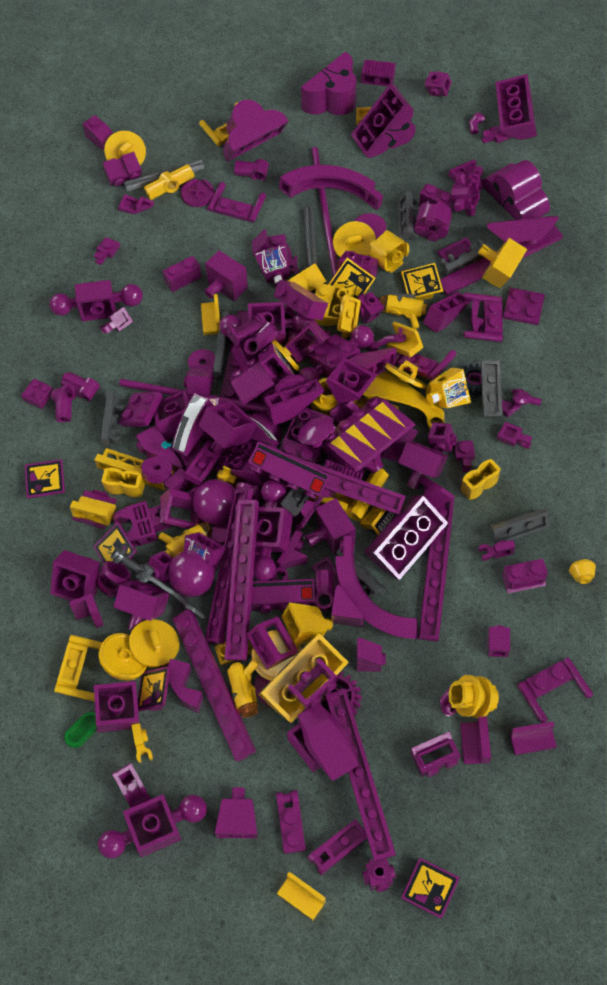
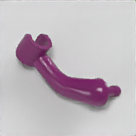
(388, 339)

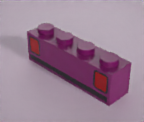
(288, 469)
(279, 593)

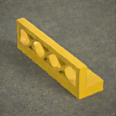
(103, 462)

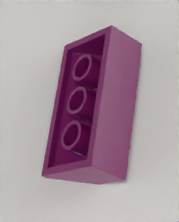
(516, 107)
(406, 537)

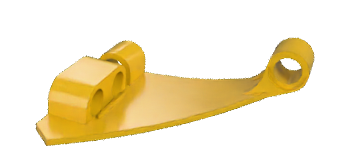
(391, 388)

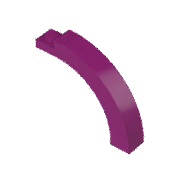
(330, 177)
(372, 613)

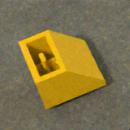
(333, 297)

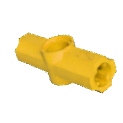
(169, 182)
(357, 508)

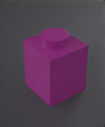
(498, 641)

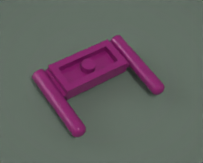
(235, 208)
(492, 318)
(426, 367)
(549, 680)

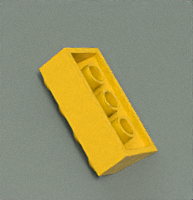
(277, 693)

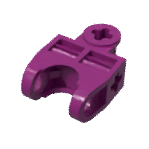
(151, 521)

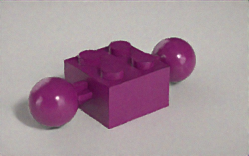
(95, 300)
(273, 313)
(331, 352)
(272, 529)
(152, 826)

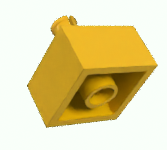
(502, 262)

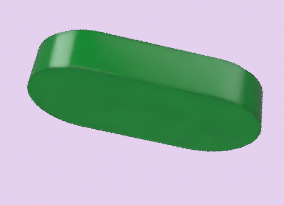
(81, 730)

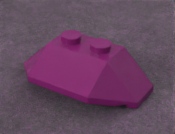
(523, 229)

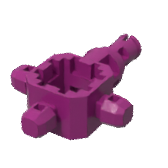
(466, 192)

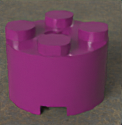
(433, 221)

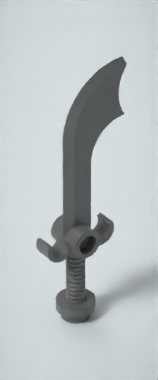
(144, 574)

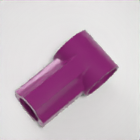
(255, 169)
(262, 338)
(84, 387)
(63, 398)
(324, 587)

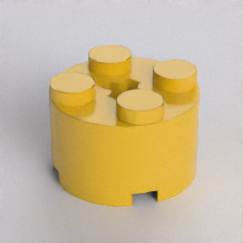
(389, 247)

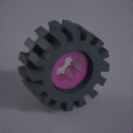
(473, 373)

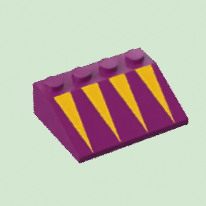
(366, 434)

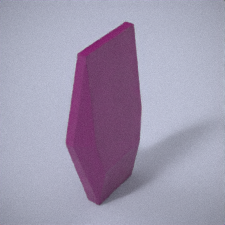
(327, 742)

